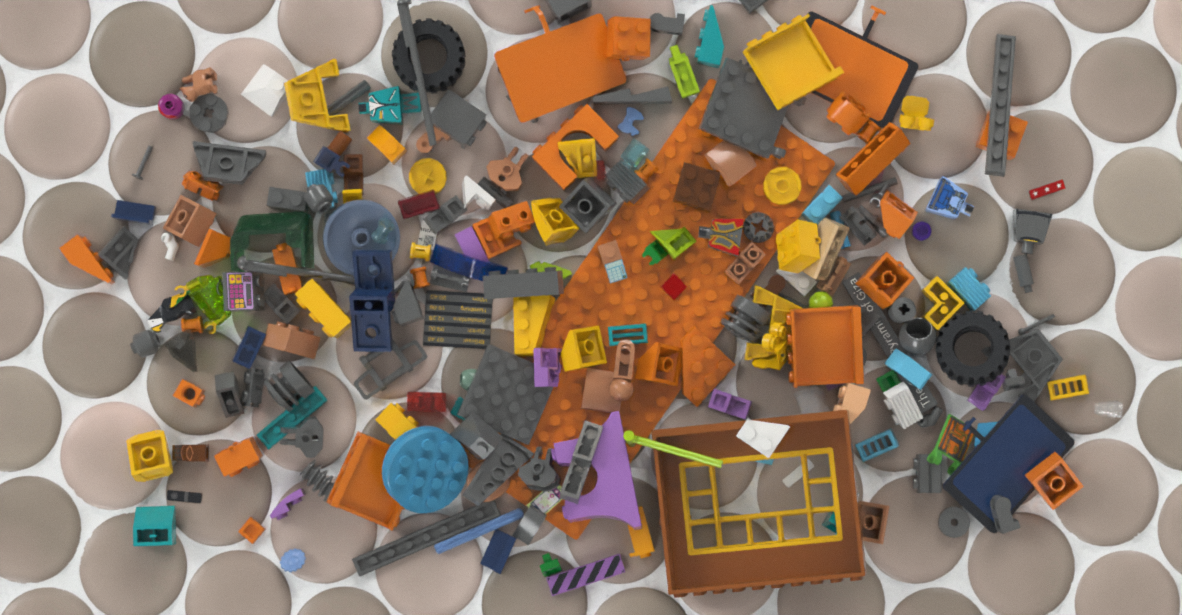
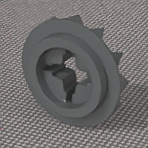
(749, 228)

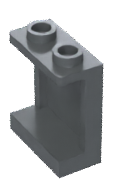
(458, 118)

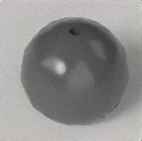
(917, 336)

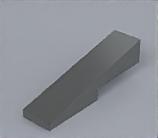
(624, 96)
(581, 462)

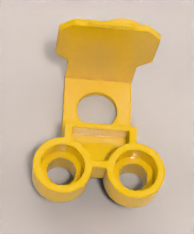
(914, 111)
(773, 343)

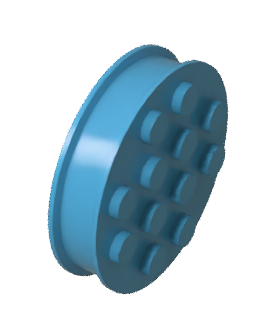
(425, 469)

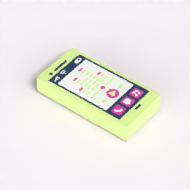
(546, 500)

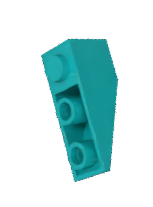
(712, 44)

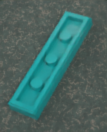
(271, 433)

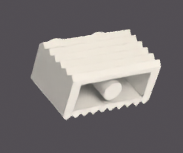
(903, 405)

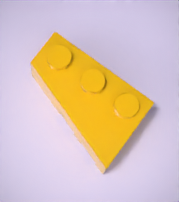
(530, 322)

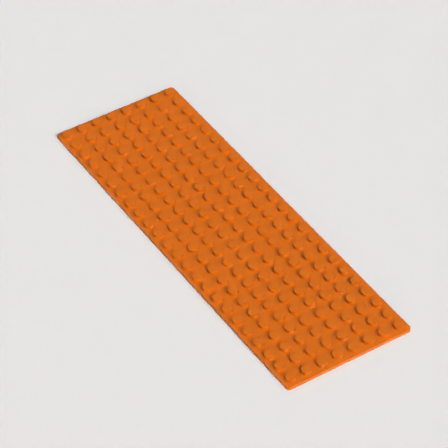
(639, 299)

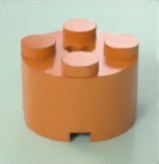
(848, 113)

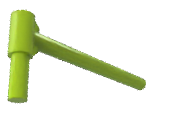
(632, 439)

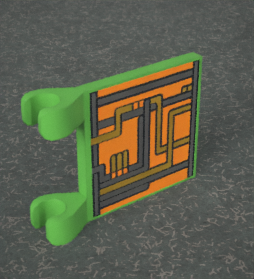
(951, 443)

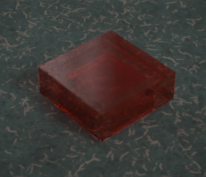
(600, 170)

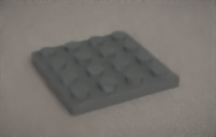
(506, 394)

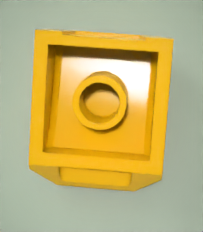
(552, 221)
(149, 456)

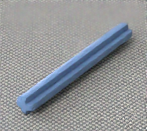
(479, 530)

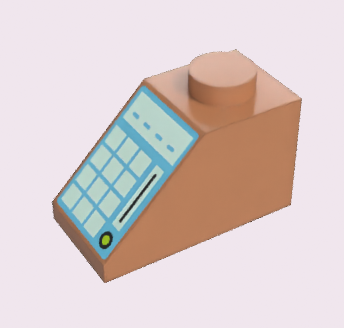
(612, 261)

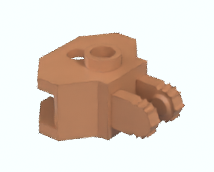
(507, 169)

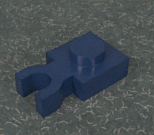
(329, 160)

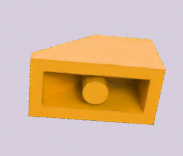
(387, 144)

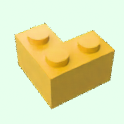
(944, 302)
(396, 421)

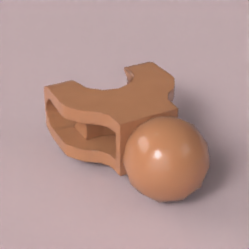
(621, 386)

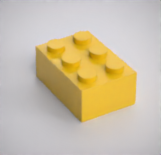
(323, 309)

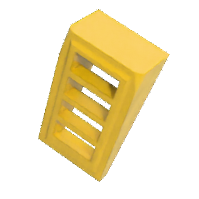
(1053, 396)

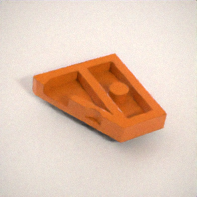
(489, 242)

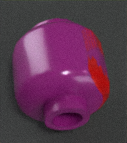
(175, 111)

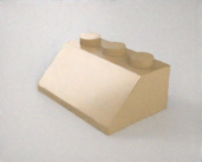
(832, 239)

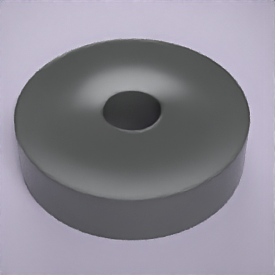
(960, 528)

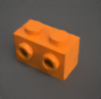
(511, 220)

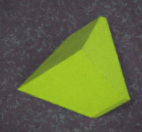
(674, 240)

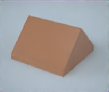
(873, 521)

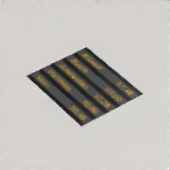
(457, 319)

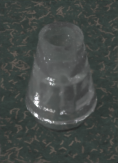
(1109, 409)

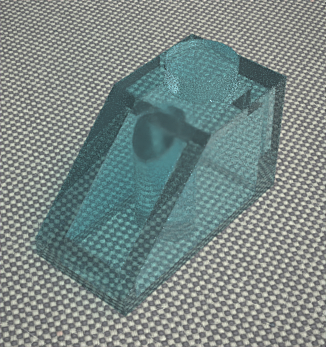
(634, 154)

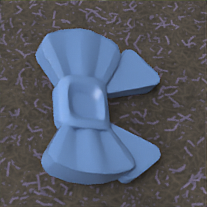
(626, 126)

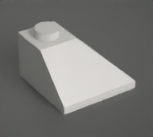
(266, 90)

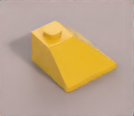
(583, 349)

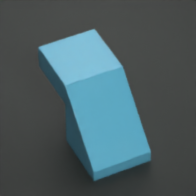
(908, 369)

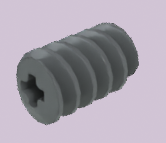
(907, 305)
(318, 479)

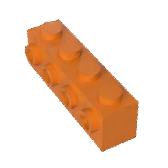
(873, 158)

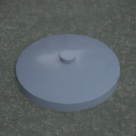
(351, 229)

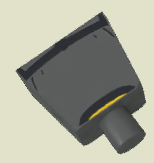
(1030, 228)

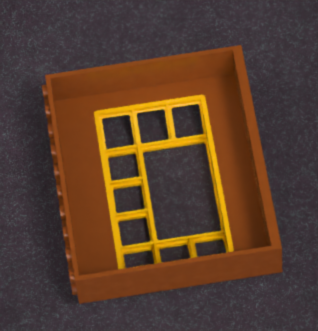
(768, 561)

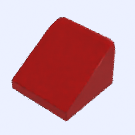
(673, 286)

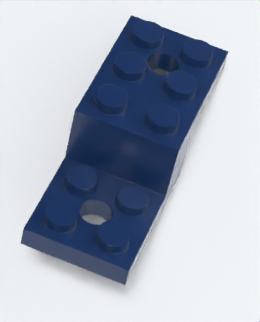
(372, 301)

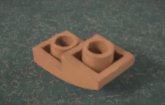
(744, 263)

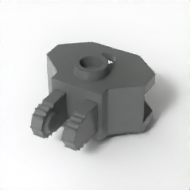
(303, 436)
(540, 473)

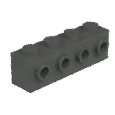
(523, 284)

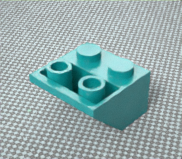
(154, 526)

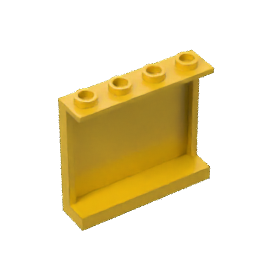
(790, 62)

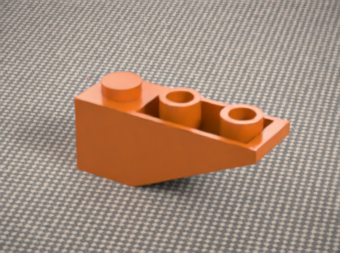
(80, 255)

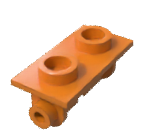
(194, 180)

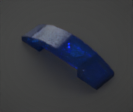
(464, 264)

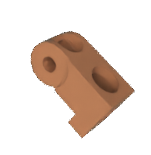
(423, 143)

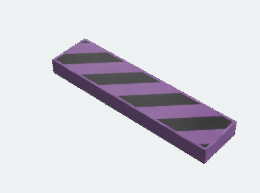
(585, 574)

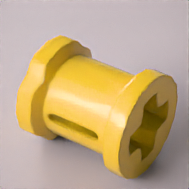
(420, 251)

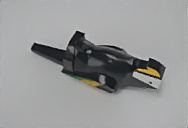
(171, 310)

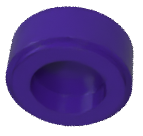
(921, 231)

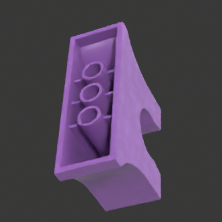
(615, 491)

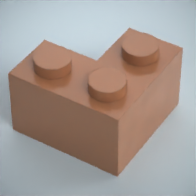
(291, 340)

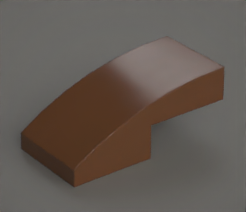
(355, 173)

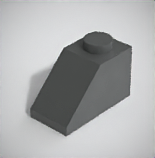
(229, 394)

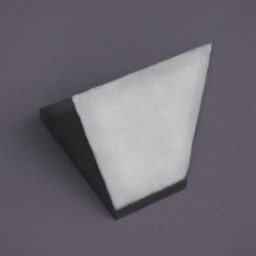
(183, 349)

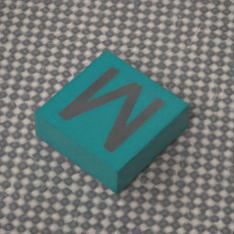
(410, 103)

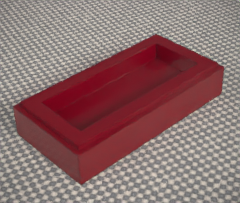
(418, 204)

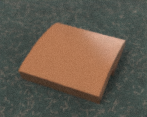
(730, 161)
(596, 392)

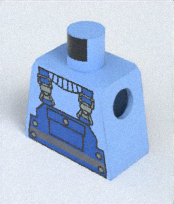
(948, 200)

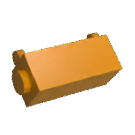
(641, 538)

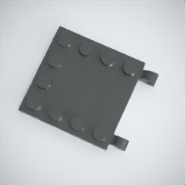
(744, 112)

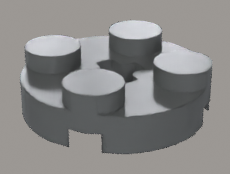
(206, 123)

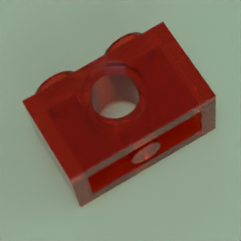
(427, 401)

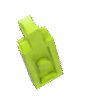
(683, 73)

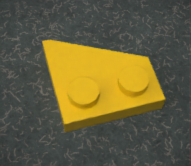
(581, 156)

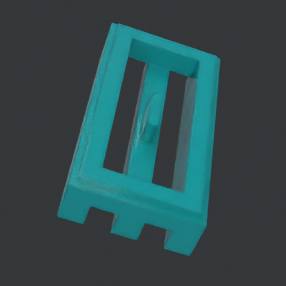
(612, 328)

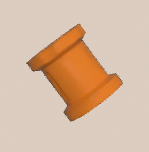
(868, 131)
(646, 170)
(419, 278)
(193, 324)

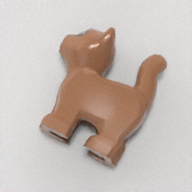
(202, 84)

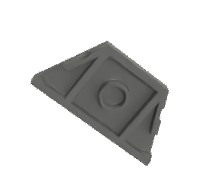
(227, 162)

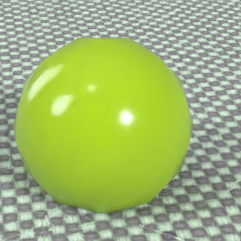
(820, 299)

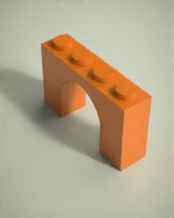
(585, 122)

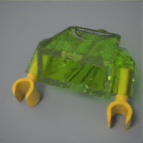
(208, 295)

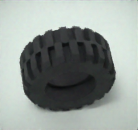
(455, 56)
(978, 323)

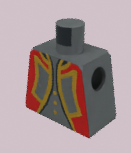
(723, 235)

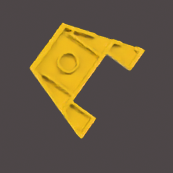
(308, 100)
(780, 308)

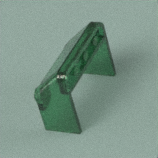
(296, 225)

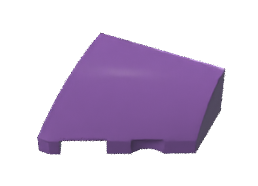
(547, 367)

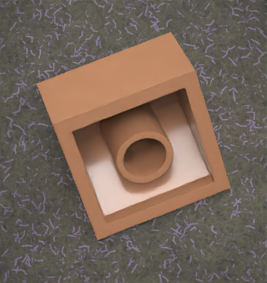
(189, 221)

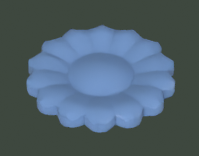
(292, 560)

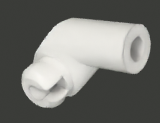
(172, 245)

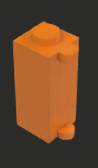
(285, 256)

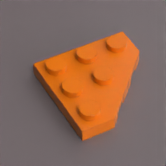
(701, 366)

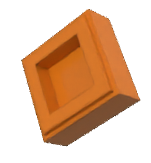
(251, 530)

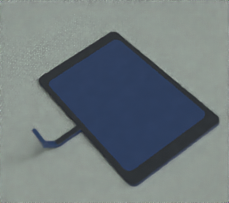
(1004, 457)

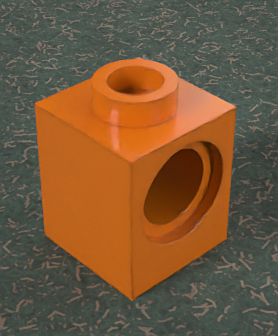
(182, 389)

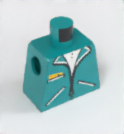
(384, 106)

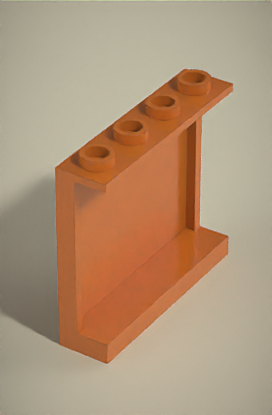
(825, 345)
(361, 486)

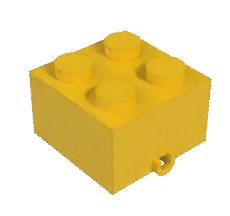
(798, 246)

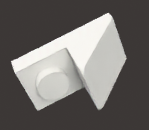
(474, 191)

